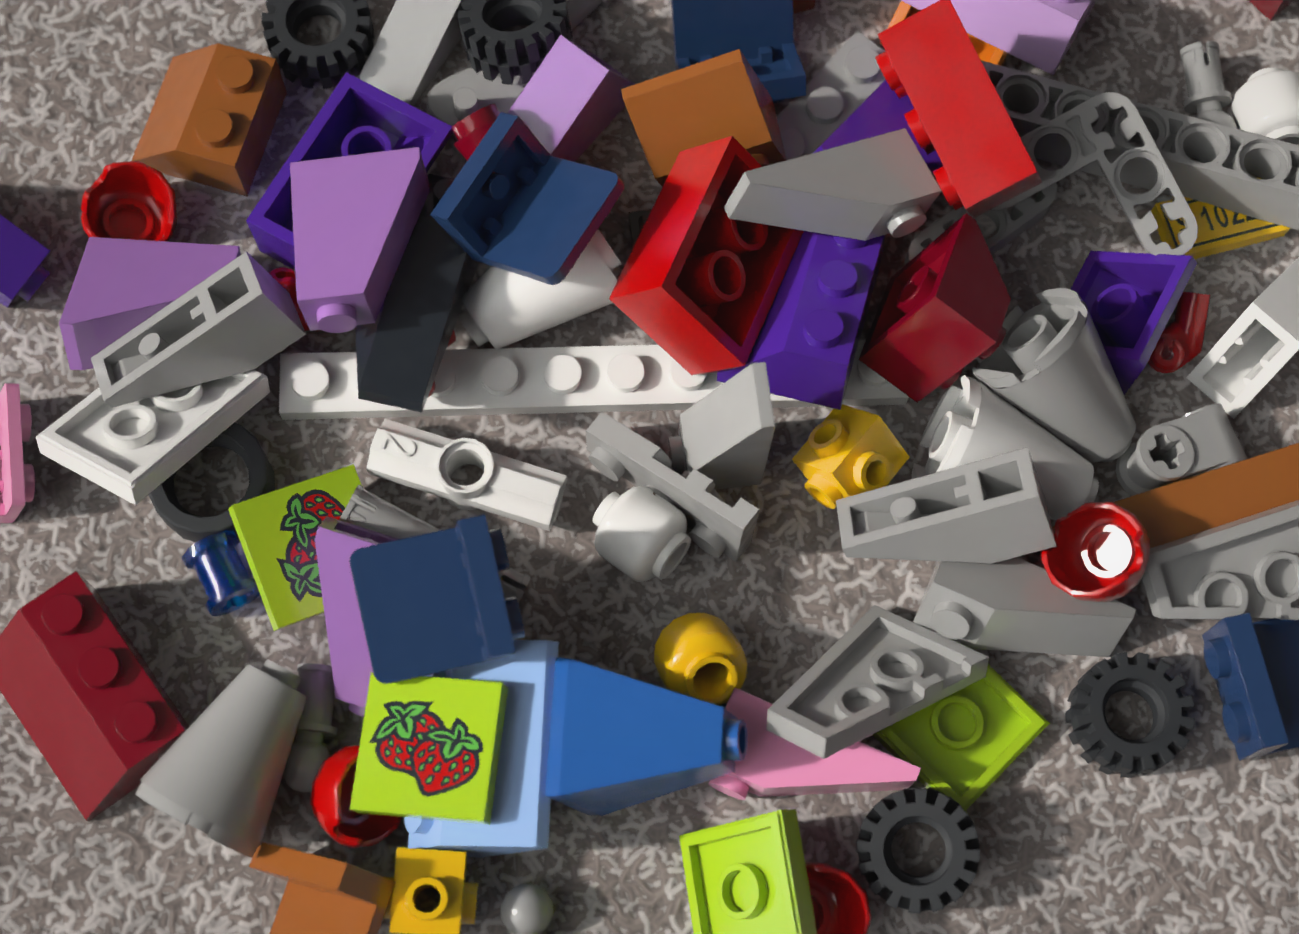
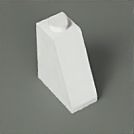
(1253, 346)

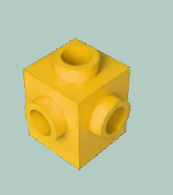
(849, 455)
(436, 870)

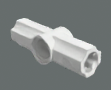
(428, 461)

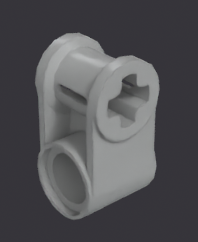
(1180, 450)

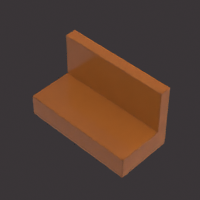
(323, 893)

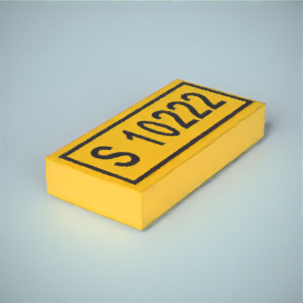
(1217, 229)

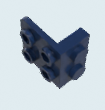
(754, 26)
(523, 205)
(435, 601)
(1256, 682)

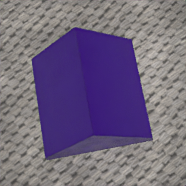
(1131, 303)

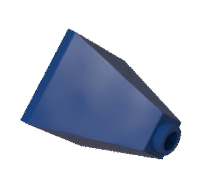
(631, 740)

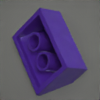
(350, 123)
(817, 319)

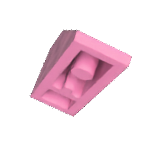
(785, 769)

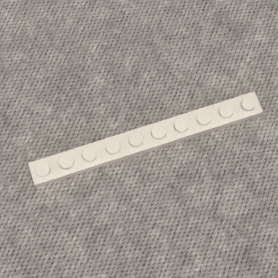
(535, 383)

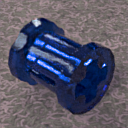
(221, 573)

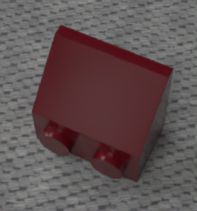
(939, 313)

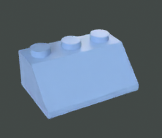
(519, 803)

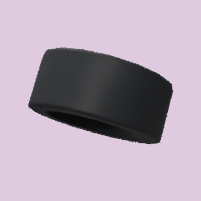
(197, 527)

